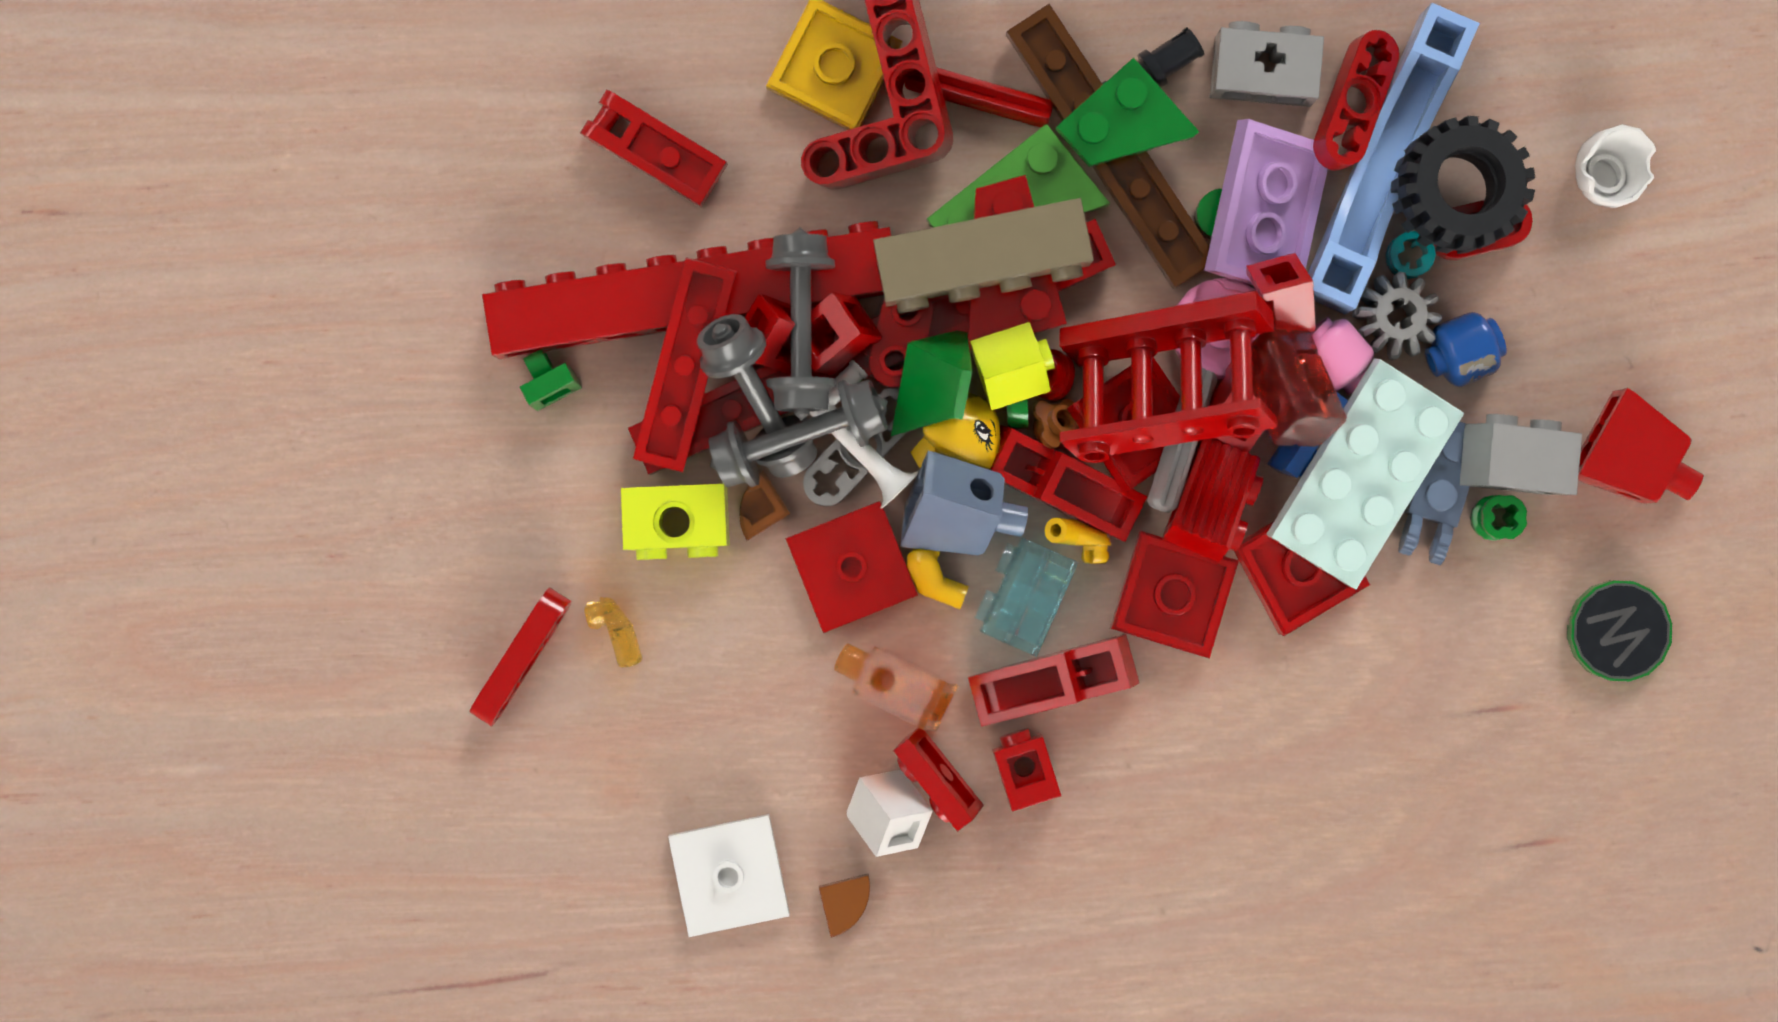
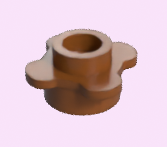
(1046, 426)

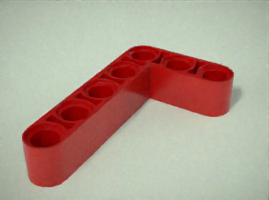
(907, 113)

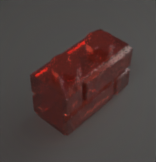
(1295, 388)

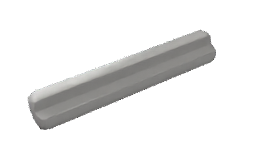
(1177, 460)

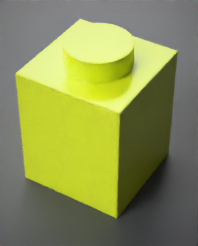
(1012, 365)

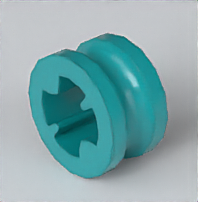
(1397, 246)

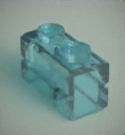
(1026, 596)

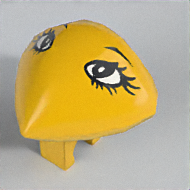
(969, 440)

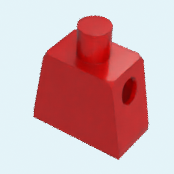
(1637, 452)

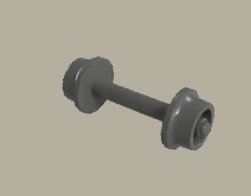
(800, 255)
(730, 349)
(735, 455)

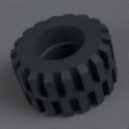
(1503, 177)

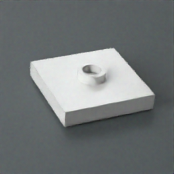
(729, 875)

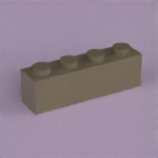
(982, 254)

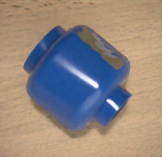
(1466, 349)

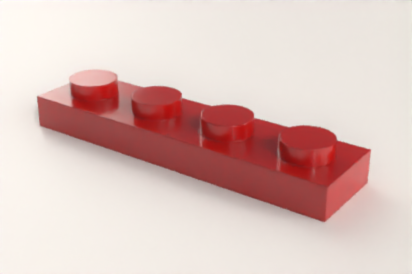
(678, 378)

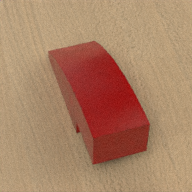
(1066, 484)
(1054, 680)

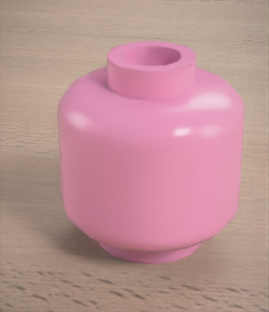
(1342, 352)

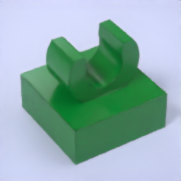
(549, 382)

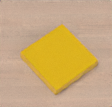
(830, 65)

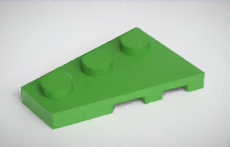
(1050, 173)

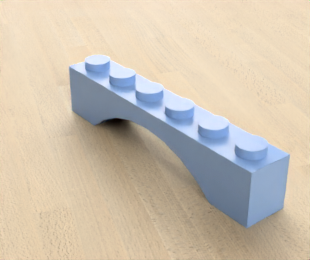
(1365, 205)

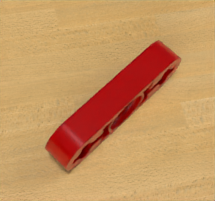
(1338, 112)
(520, 656)

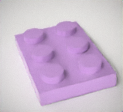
(1265, 200)

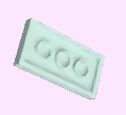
(1365, 473)

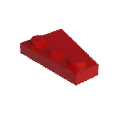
(1004, 310)

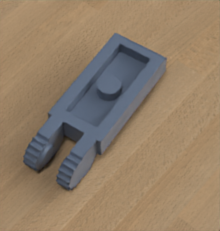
(1438, 500)

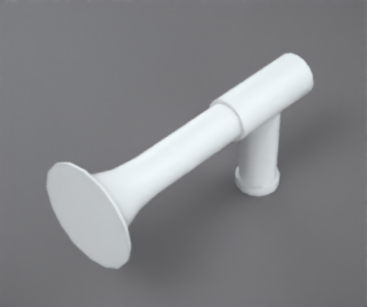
(888, 477)

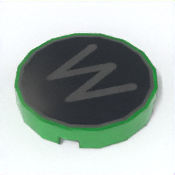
(1619, 630)

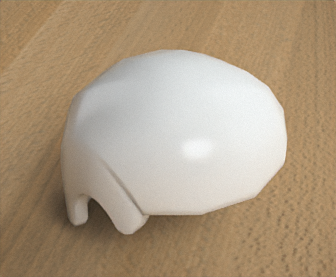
(1615, 166)

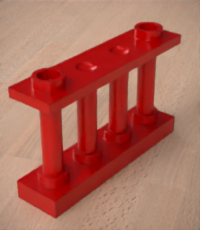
(1160, 330)

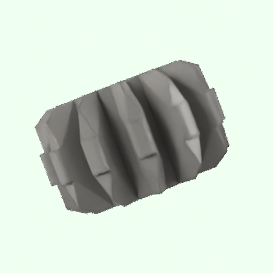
(1412, 326)

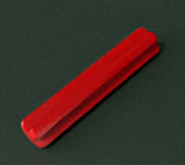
(988, 97)

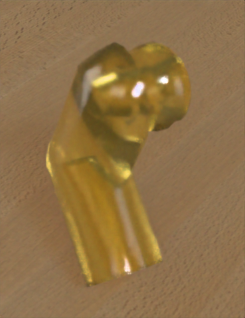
(619, 627)

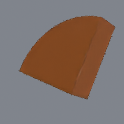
(761, 508)
(845, 902)

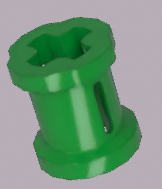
(1514, 518)

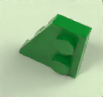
(1125, 119)

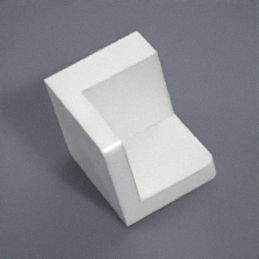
(888, 812)

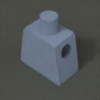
(958, 508)

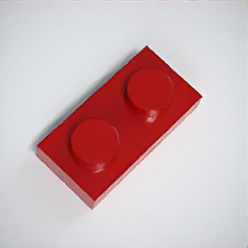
(948, 792)

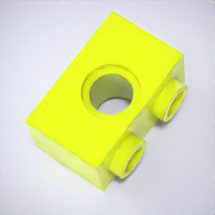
(644, 512)

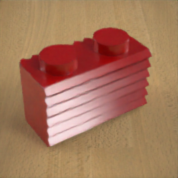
(1214, 499)

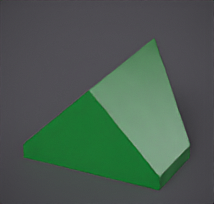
(933, 381)

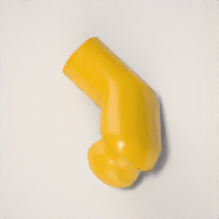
(1074, 532)
(930, 581)

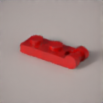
(655, 149)

